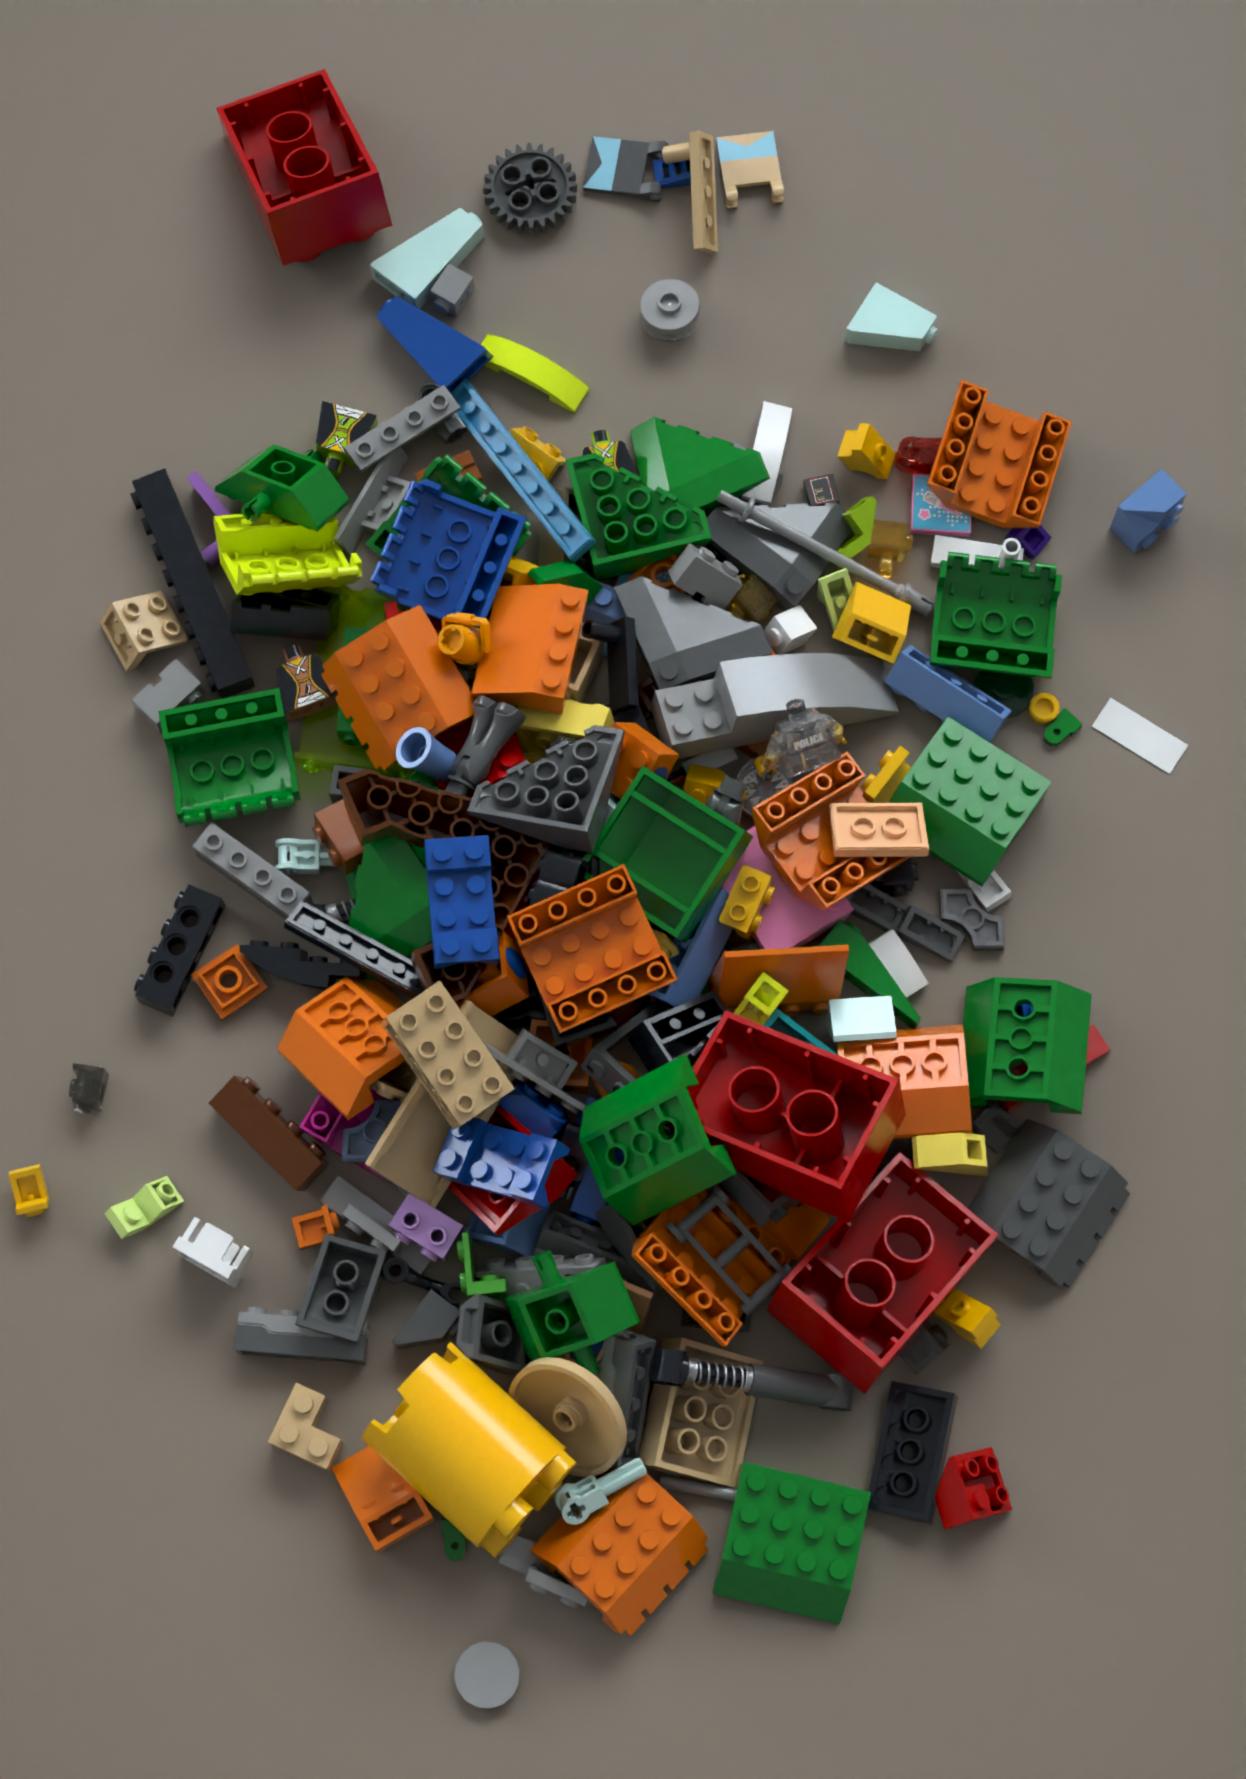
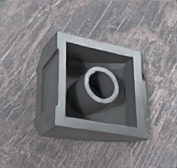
(489, 1335)

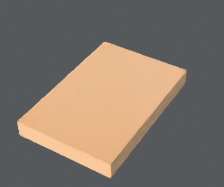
(878, 830)

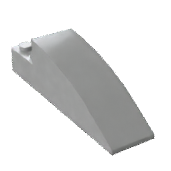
(753, 694)

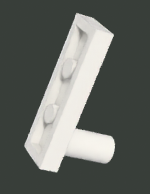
(1010, 549)

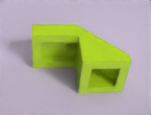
(861, 521)

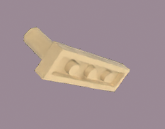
(703, 189)

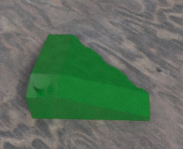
(694, 465)
(629, 519)
(392, 896)

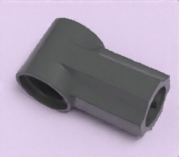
(450, 428)

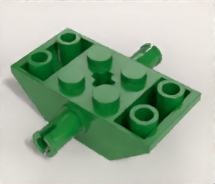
(287, 486)
(571, 1311)

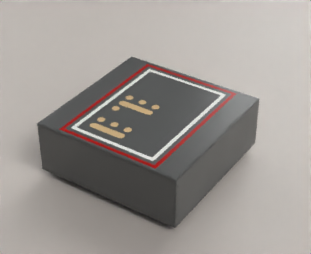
(821, 490)

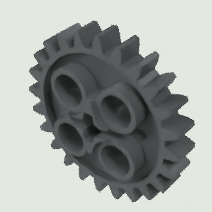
(522, 166)

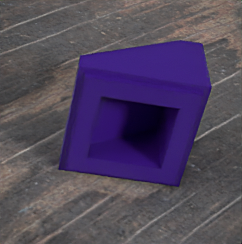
(1030, 539)

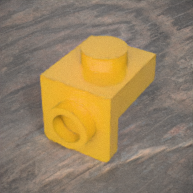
(29, 1190)

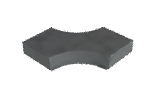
(983, 929)

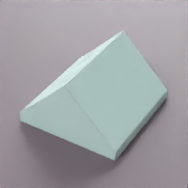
(861, 1018)

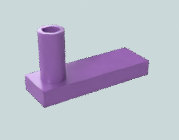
(211, 552)

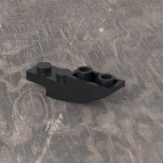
(293, 964)

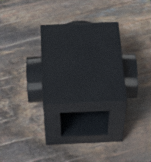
(899, 879)

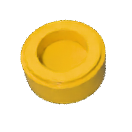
(1043, 708)

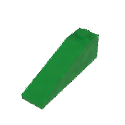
(868, 972)

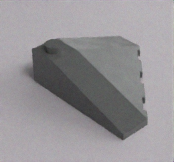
(777, 561)
(683, 637)
(558, 796)

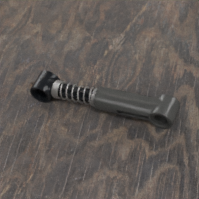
(827, 1391)

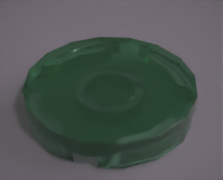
(1008, 689)

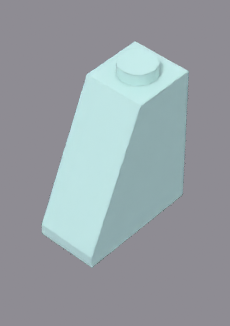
(891, 322)

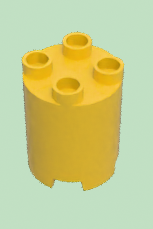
(470, 1450)

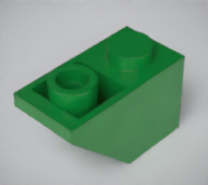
(566, 574)

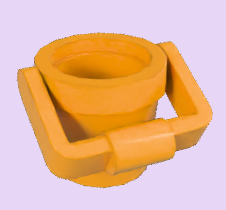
(464, 641)

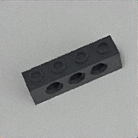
(167, 996)

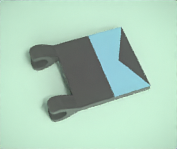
(620, 167)

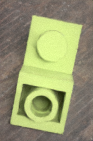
(145, 1208)

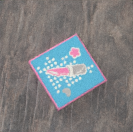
(931, 516)

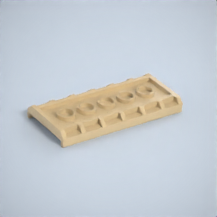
(419, 1128)

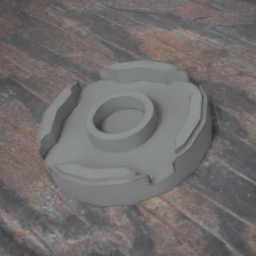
(487, 1675)

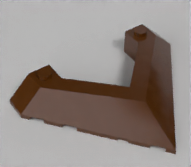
(414, 813)

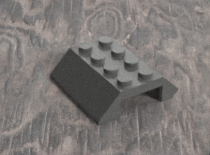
(1050, 1201)

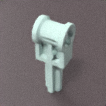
(304, 856)
(591, 1493)

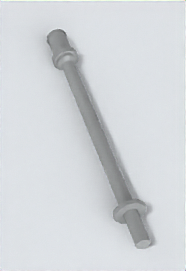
(901, 592)

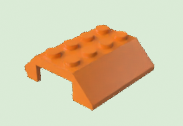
(397, 682)
(625, 1552)

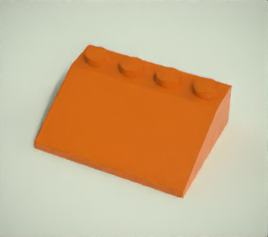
(532, 645)
(807, 972)

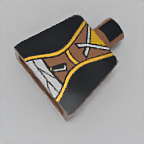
(302, 685)

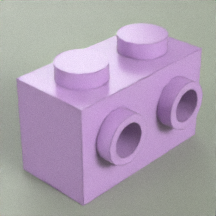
(427, 1228)

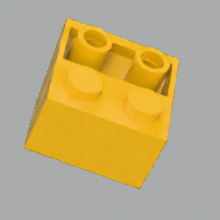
(873, 622)

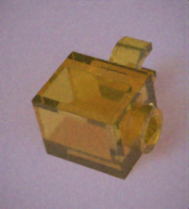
(889, 544)
(752, 600)

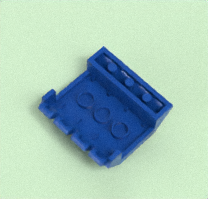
(446, 553)

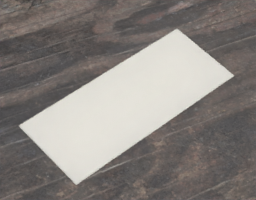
(1140, 735)

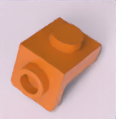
(313, 1226)

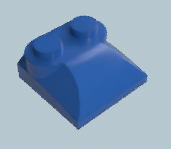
(535, 1110)

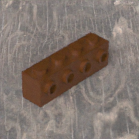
(269, 1132)

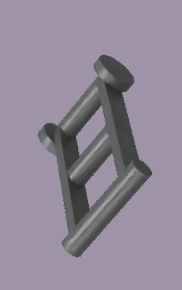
(719, 1199)

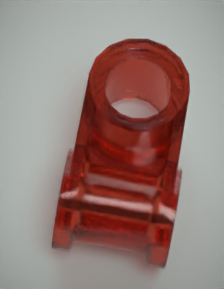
(921, 454)

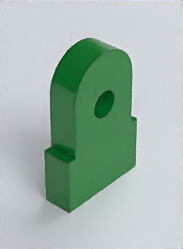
(1065, 724)
(453, 1535)

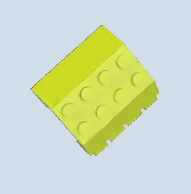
(281, 555)

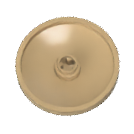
(574, 1410)

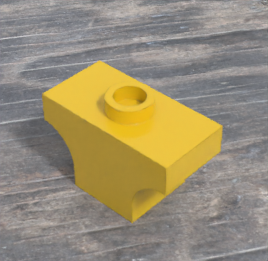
(866, 452)
(969, 1318)

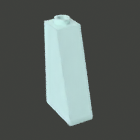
(418, 262)

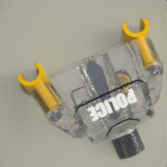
(801, 742)

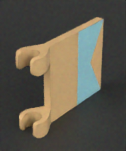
(749, 162)

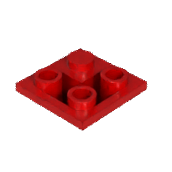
(971, 1489)

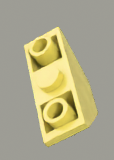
(951, 1153)

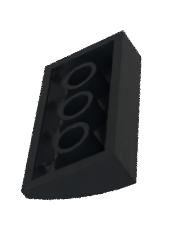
(911, 1451)

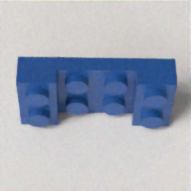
(461, 901)
(499, 1161)

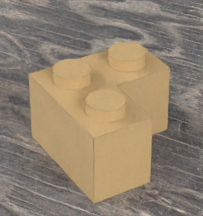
(298, 1433)

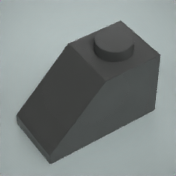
(429, 1323)

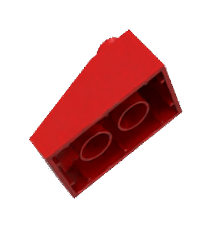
(305, 167)
(795, 1113)
(881, 1273)

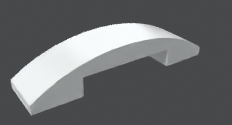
(770, 442)

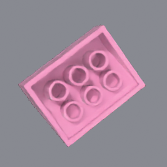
(787, 919)

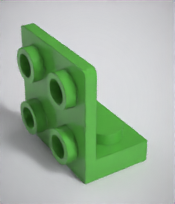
(488, 1285)

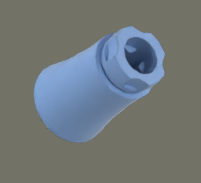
(425, 754)

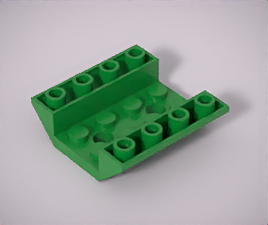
(1047, 1041)
(655, 1168)

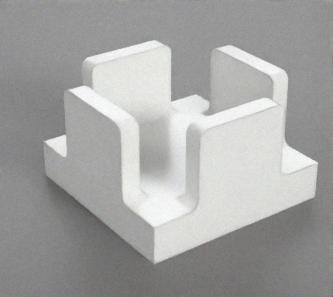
(213, 1251)

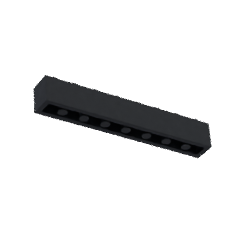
(193, 584)

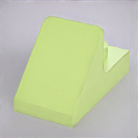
(834, 594)

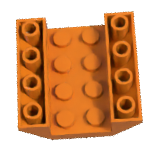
(997, 460)
(798, 836)
(591, 949)
(342, 1044)
(930, 1074)
(690, 1276)

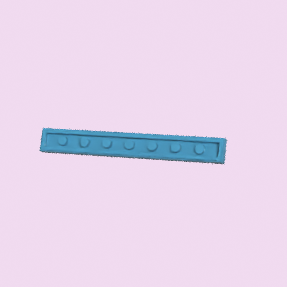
(522, 472)

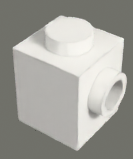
(789, 630)

